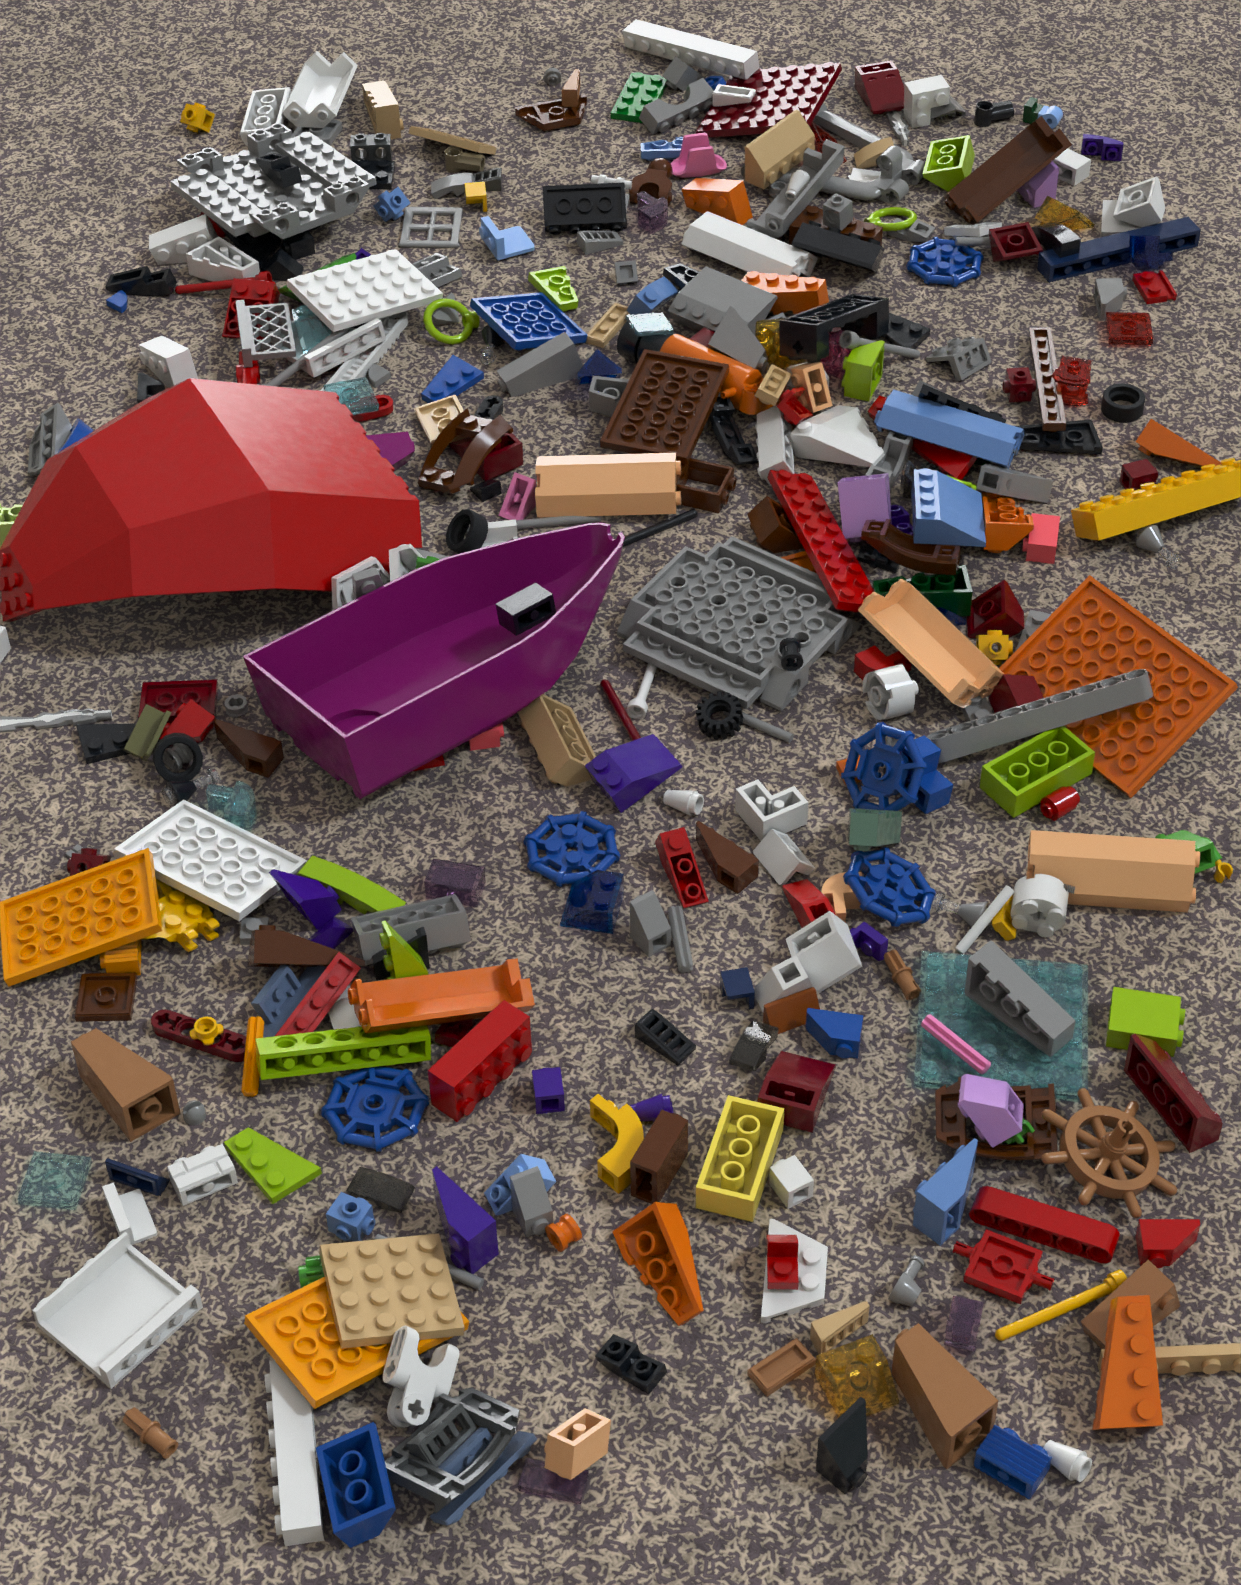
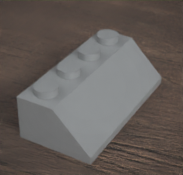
(441, 917)

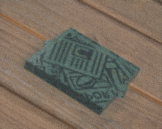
(649, 324)

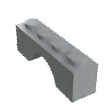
(660, 115)
(896, 451)

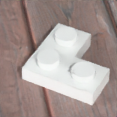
(975, 230)

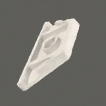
(811, 1277)

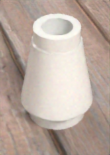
(797, 183)
(686, 801)
(1069, 1460)

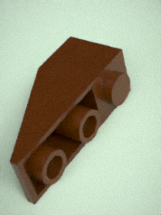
(252, 750)
(728, 862)

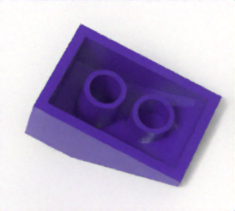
(632, 770)
(467, 1226)

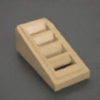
(834, 1328)

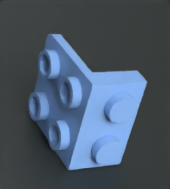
(505, 242)

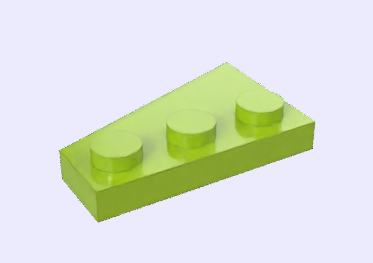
(555, 286)
(270, 1164)

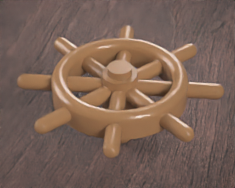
(1109, 1152)

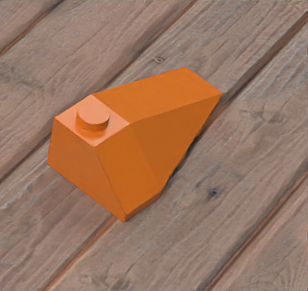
(1168, 445)

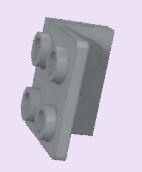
(964, 356)

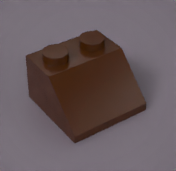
(773, 527)

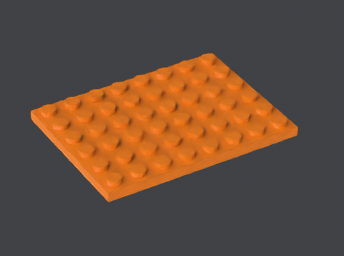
(1102, 637)

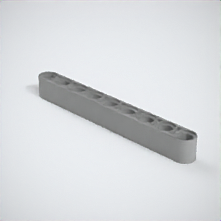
(1042, 715)

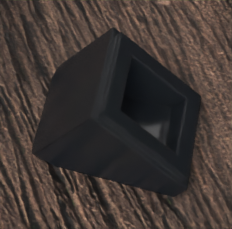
(487, 489)

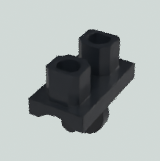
(875, 559)

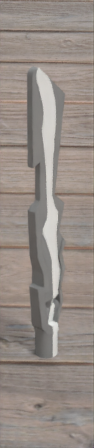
(899, 125)
(57, 719)

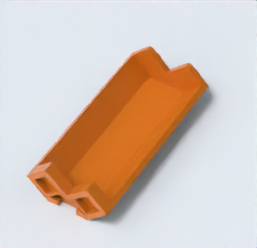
(439, 997)

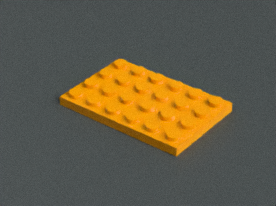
(79, 917)
(306, 1346)

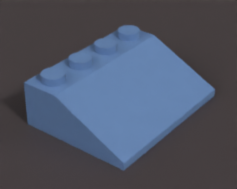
(945, 511)

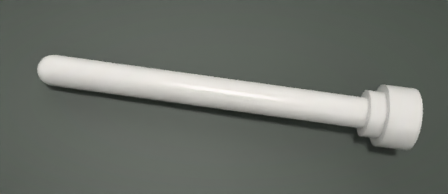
(638, 707)

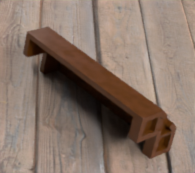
(1006, 171)

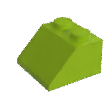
(863, 370)

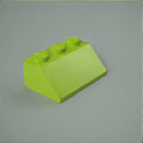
(949, 161)

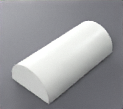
(264, 110)

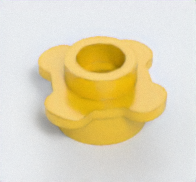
(206, 1030)

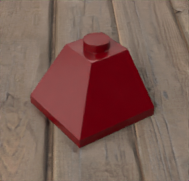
(996, 611)

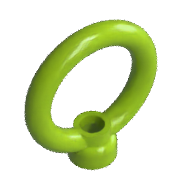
(876, 215)
(469, 320)

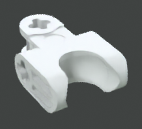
(413, 1381)

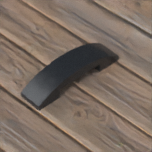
(729, 434)

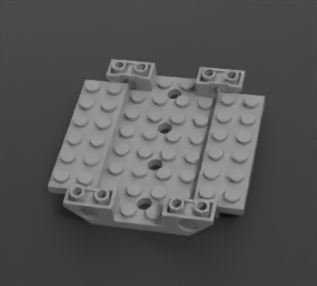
(246, 201)
(724, 643)

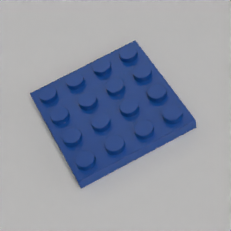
(526, 319)

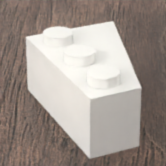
(174, 242)
(220, 261)
(168, 360)

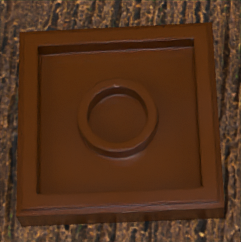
(106, 997)

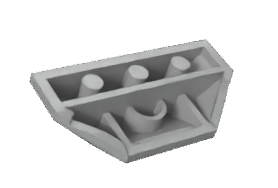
(48, 438)

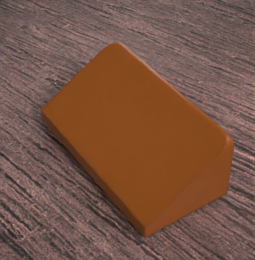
(790, 1010)

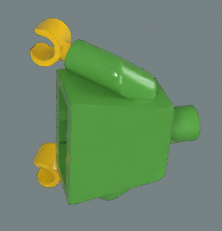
(1208, 854)

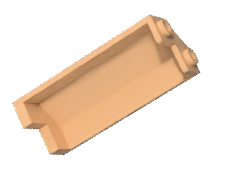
(607, 485)
(932, 643)
(1117, 869)

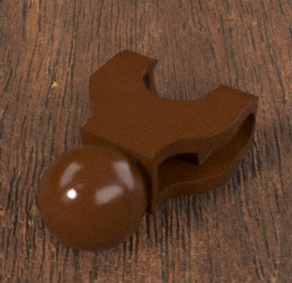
(654, 181)

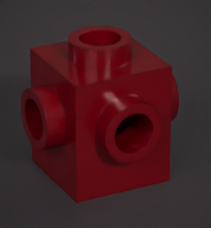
(1019, 384)
(86, 860)

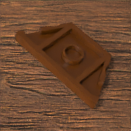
(552, 114)

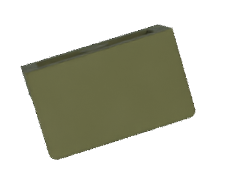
(146, 732)

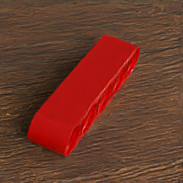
(1044, 1224)

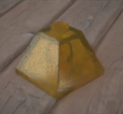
(1057, 212)

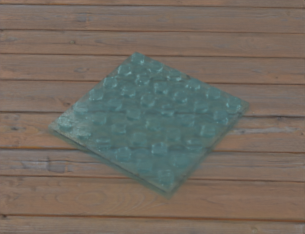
(1010, 1054)

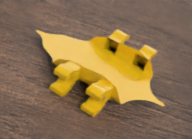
(183, 918)

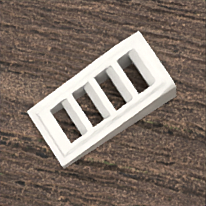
(730, 95)

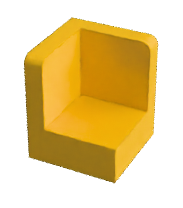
(476, 193)

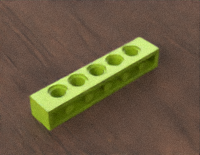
(339, 1051)

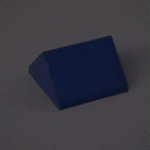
(597, 365)

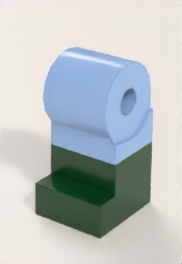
(1033, 111)

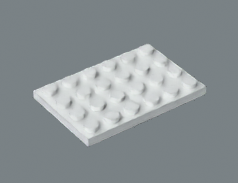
(364, 290)
(212, 859)

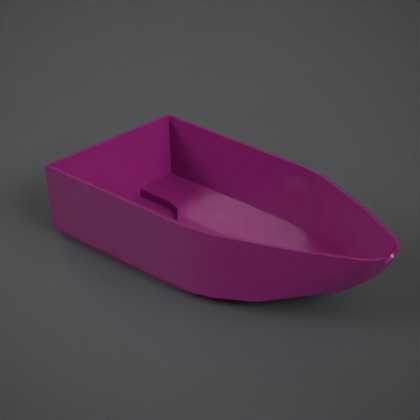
(426, 655)

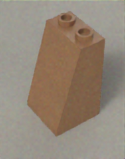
(125, 1084)
(942, 1394)

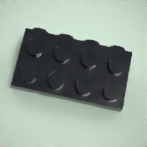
(584, 207)

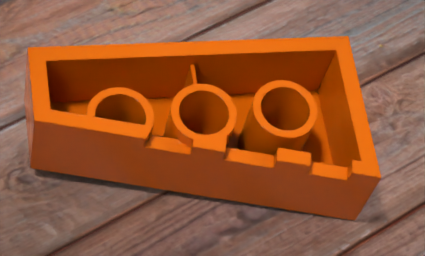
(792, 291)

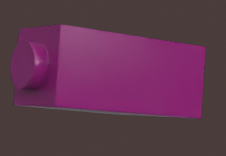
(395, 447)

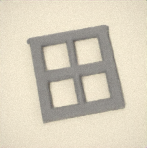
(431, 227)

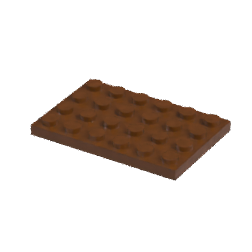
(665, 405)

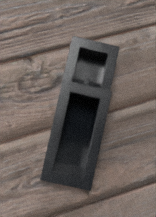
(279, 169)
(1058, 238)
(142, 282)

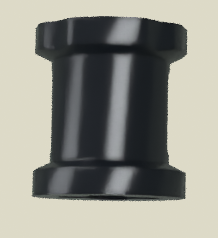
(793, 651)

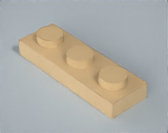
(772, 385)

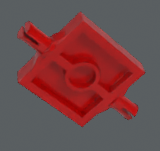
(1003, 1266)

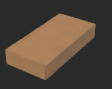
(781, 1367)

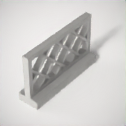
(249, 333)

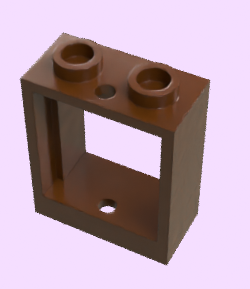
(710, 474)

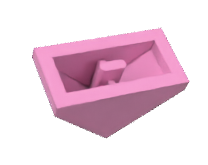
(519, 498)

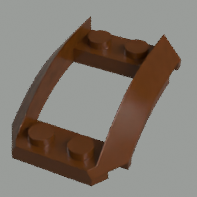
(486, 436)
(903, 551)
(952, 1126)

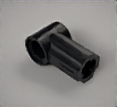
(989, 112)

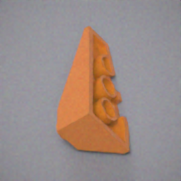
(1003, 522)
(662, 1252)

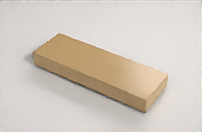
(608, 325)

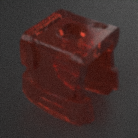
(1074, 380)

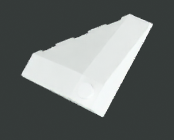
(837, 437)

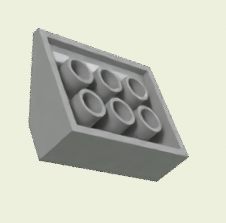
(709, 296)

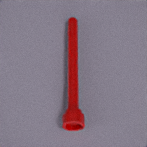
(217, 285)

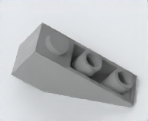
(1014, 483)

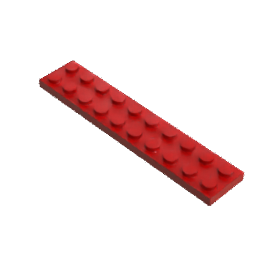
(822, 539)

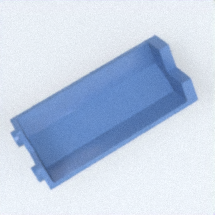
(950, 428)

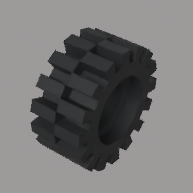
(716, 704)

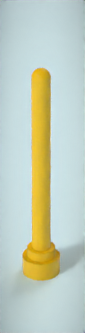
(1109, 1284)

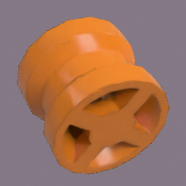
(563, 1232)

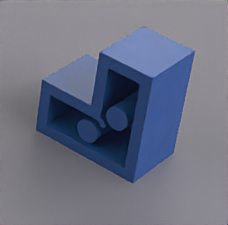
(934, 787)

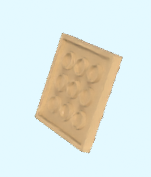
(390, 1285)

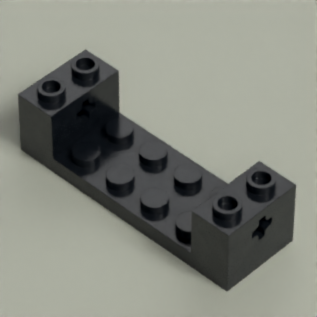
(807, 332)

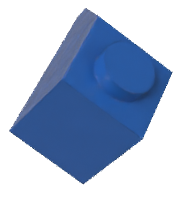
(836, 1031)

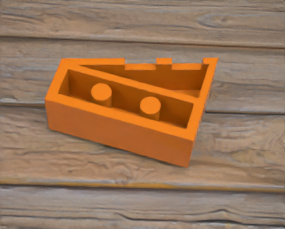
(719, 197)

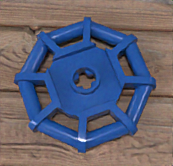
(945, 261)
(896, 769)
(567, 837)
(899, 894)
(375, 1119)

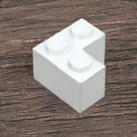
(922, 96)
(766, 811)

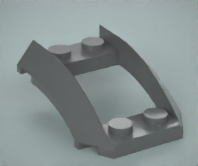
(436, 1483)

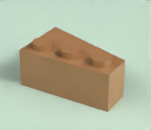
(1144, 1281)

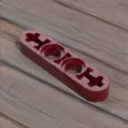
(182, 1022)

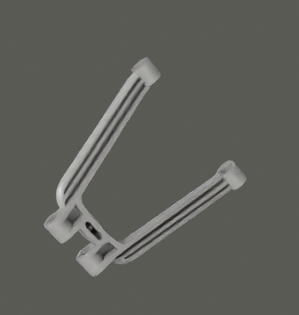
(895, 165)

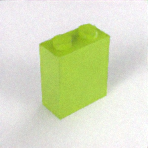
(1147, 1015)

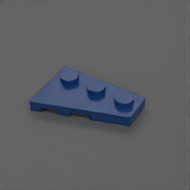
(451, 380)

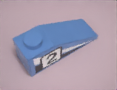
(653, 297)

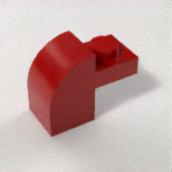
(874, 659)

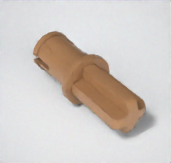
(902, 975)
(150, 1432)

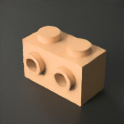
(813, 380)
(577, 1444)

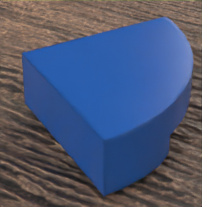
(118, 301)

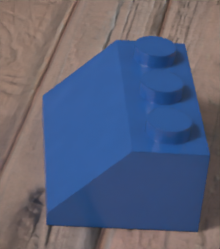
(356, 1485)

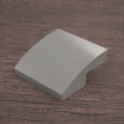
(437, 269)

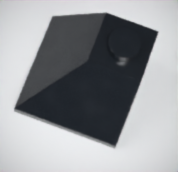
(843, 1449)

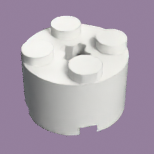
(890, 692)
(1039, 904)

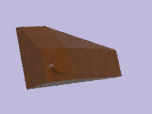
(277, 948)

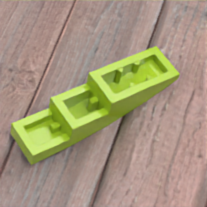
(350, 886)

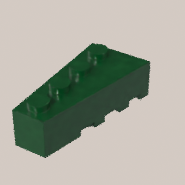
(941, 590)

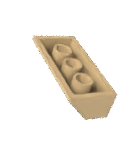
(777, 150)
(557, 740)

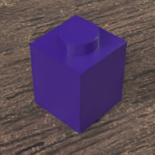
(548, 1090)

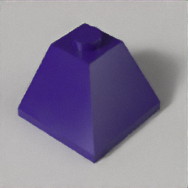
(308, 897)

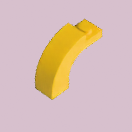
(627, 1130)

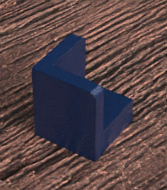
(737, 984)

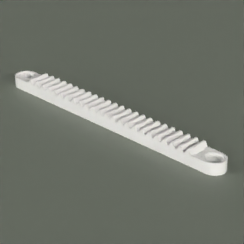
(360, 364)

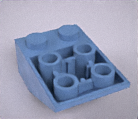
(944, 1196)

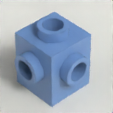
(391, 204)
(350, 1218)

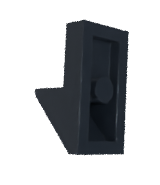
(148, 387)

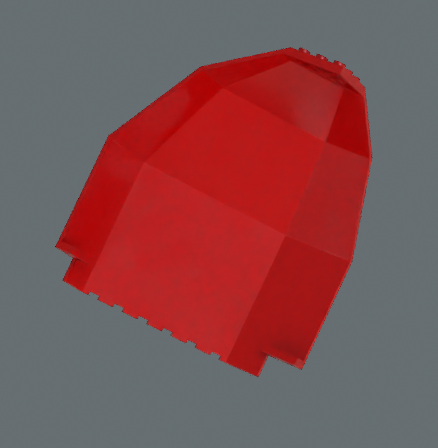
(206, 497)

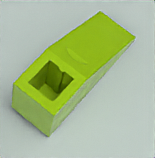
(401, 957)

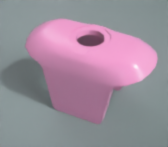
(697, 158)

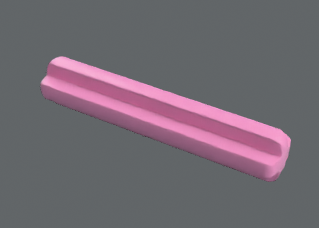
(956, 1044)

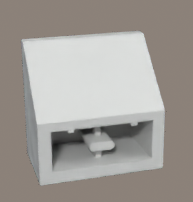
(825, 951)

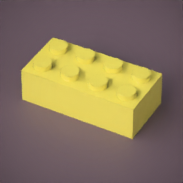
(739, 1158)

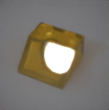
(856, 1372)

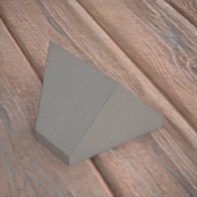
(947, 110)

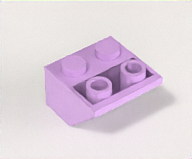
(991, 1107)

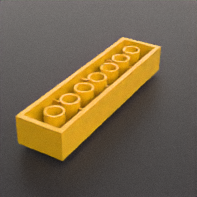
(1158, 501)

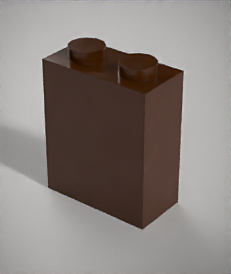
(659, 1157)

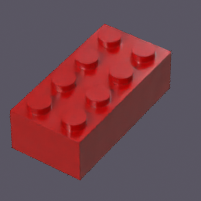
(480, 1061)

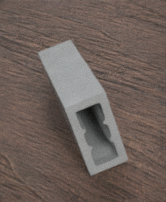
(541, 367)

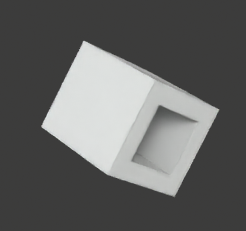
(791, 1181)

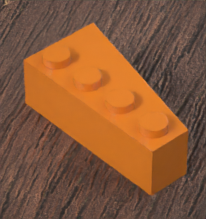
(1129, 1372)

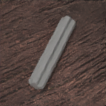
(680, 939)

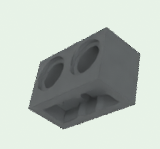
(371, 145)

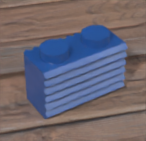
(1012, 1461)

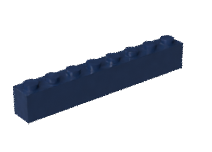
(1114, 249)

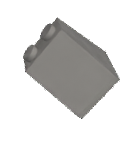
(739, 342)

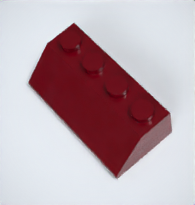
(1171, 1094)

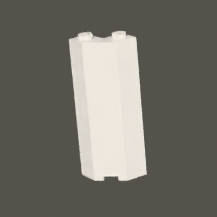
(319, 91)
(746, 247)

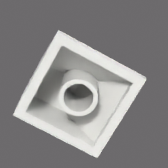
(1141, 203)

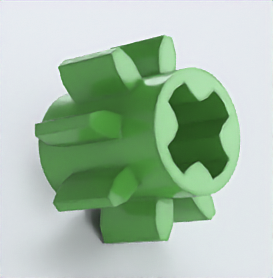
(311, 1271)

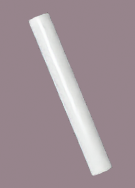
(984, 919)

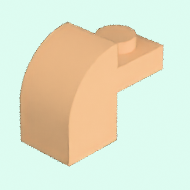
(840, 895)

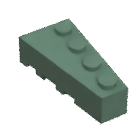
(873, 828)

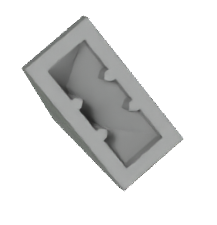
(445, 314)

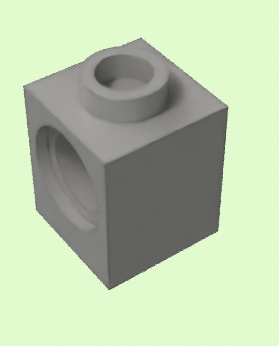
(837, 212)

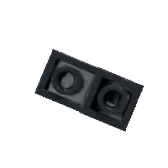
(628, 1363)

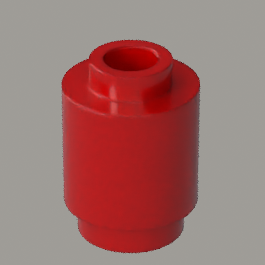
(1059, 802)

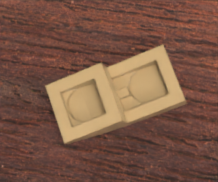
(868, 155)

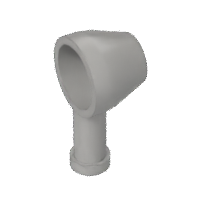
(906, 1289)

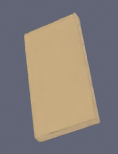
(452, 140)

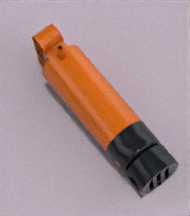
(741, 380)

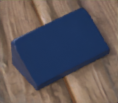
(136, 1177)

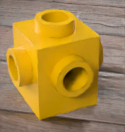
(197, 118)
(1004, 645)

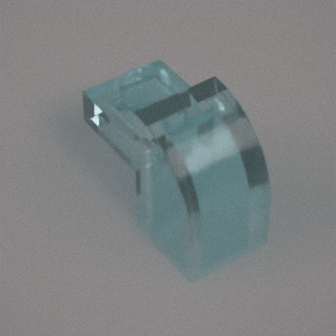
(236, 802)

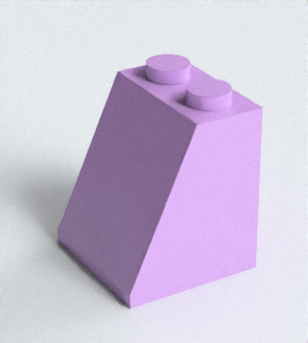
(863, 500)

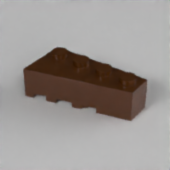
(858, 227)

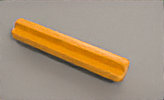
(251, 1075)

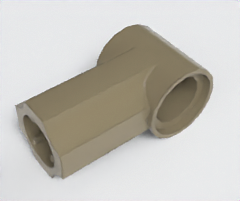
(457, 160)

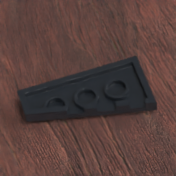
(937, 396)
(1078, 438)

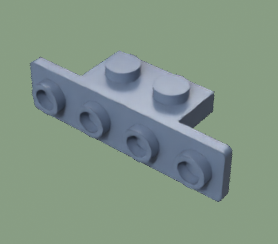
(283, 995)
(466, 1455)

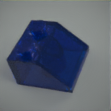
(594, 902)

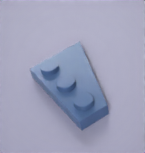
(661, 149)

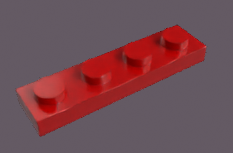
(321, 996)

